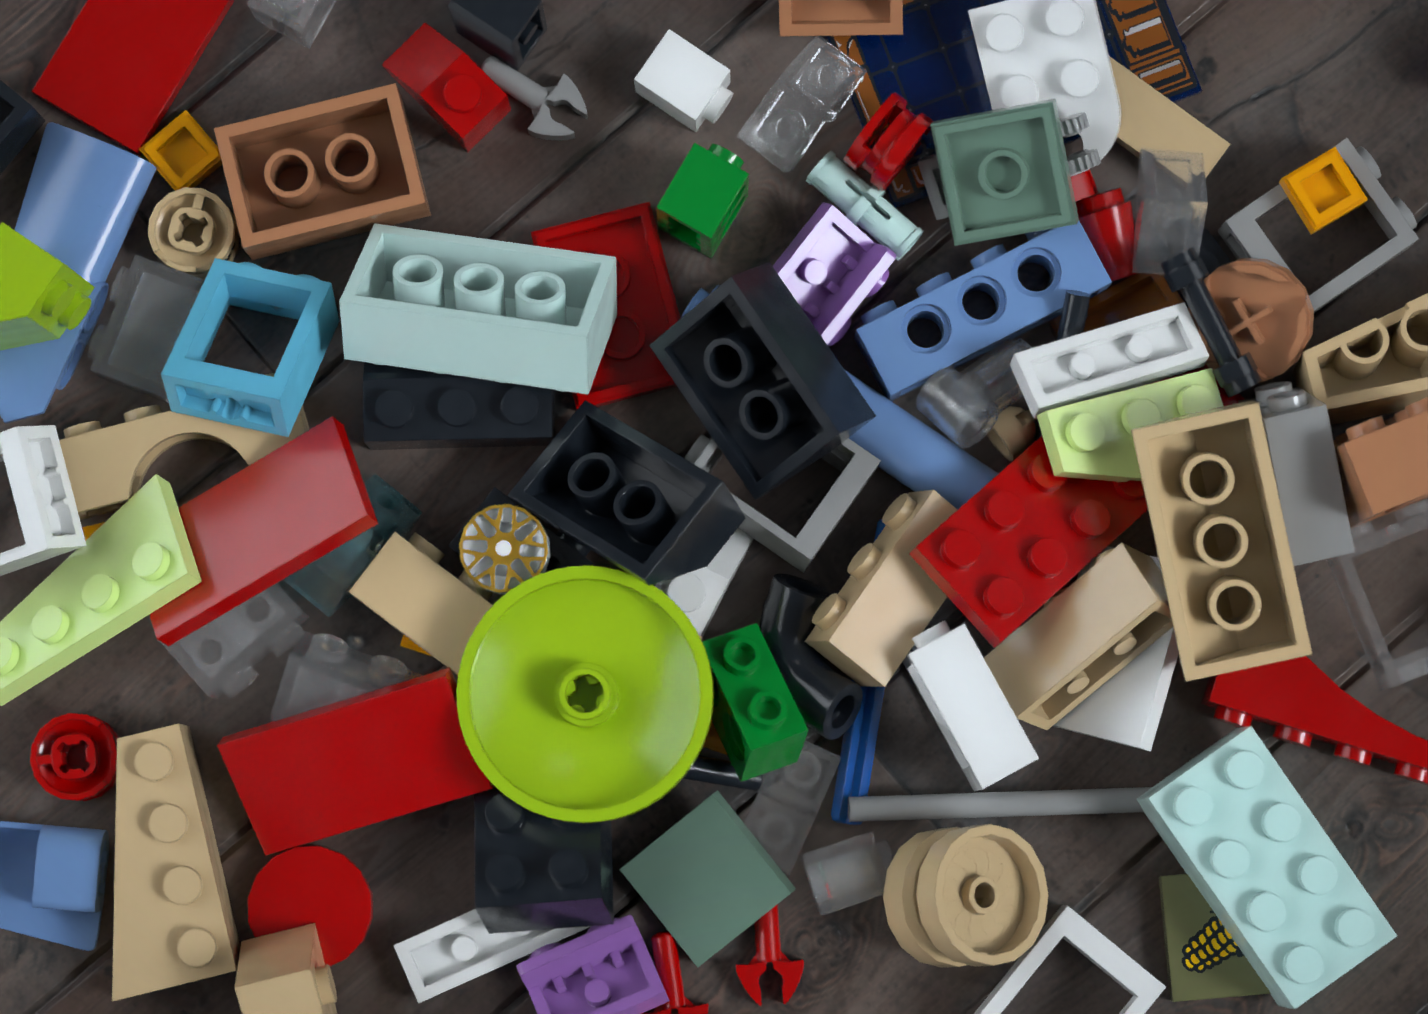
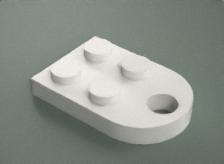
(1047, 53)

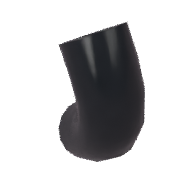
(822, 695)

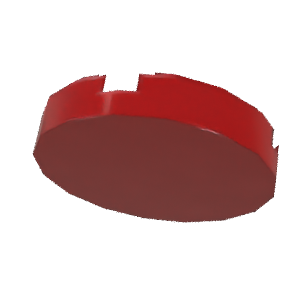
(310, 888)

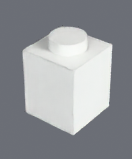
(684, 82)

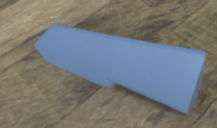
(80, 213)
(53, 882)

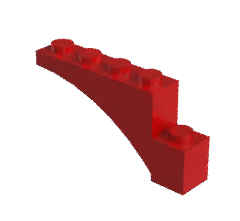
(1309, 705)

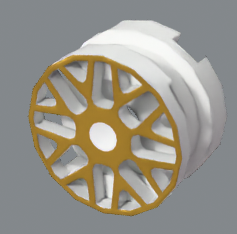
(504, 547)

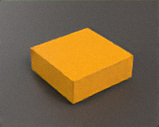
(183, 152)
(1323, 190)

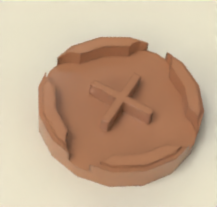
(1263, 311)

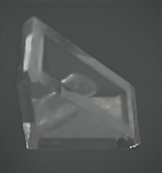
(1168, 207)

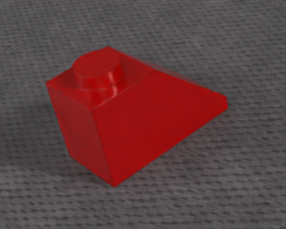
(448, 85)

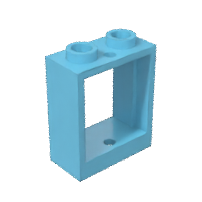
(241, 395)

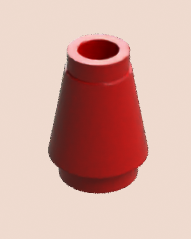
(1110, 230)

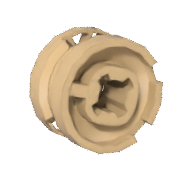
(192, 230)

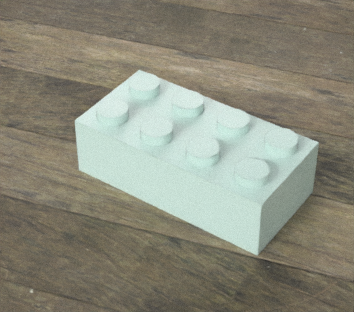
(479, 308)
(1266, 867)

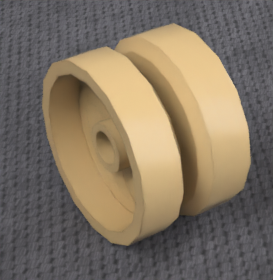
(966, 896)

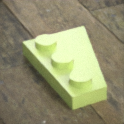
(1096, 437)

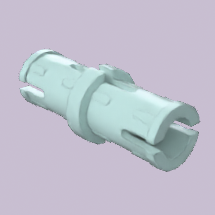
(864, 205)

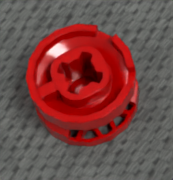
(894, 145)
(75, 757)

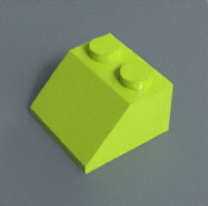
(36, 293)

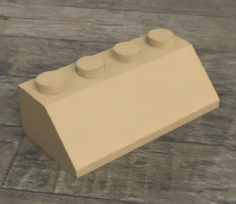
(1221, 540)

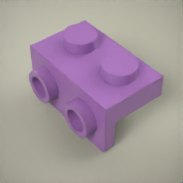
(833, 270)
(595, 973)

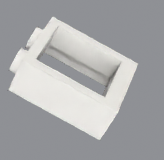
(40, 496)
(968, 705)
(1092, 945)

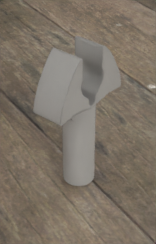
(538, 98)

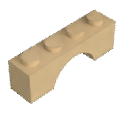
(112, 461)

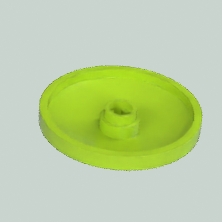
(585, 694)

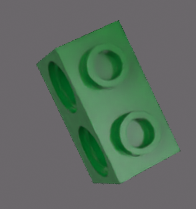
(704, 198)
(753, 704)

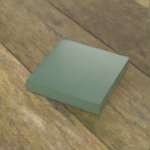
(1004, 172)
(707, 879)

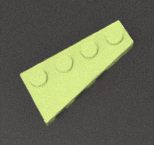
(100, 590)

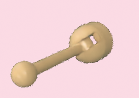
(1013, 432)

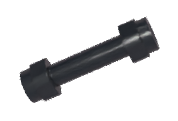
(1235, 370)

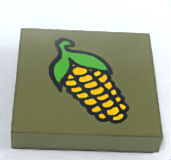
(1199, 949)

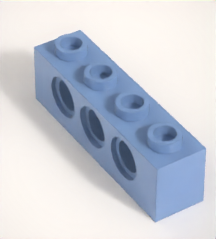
(903, 366)

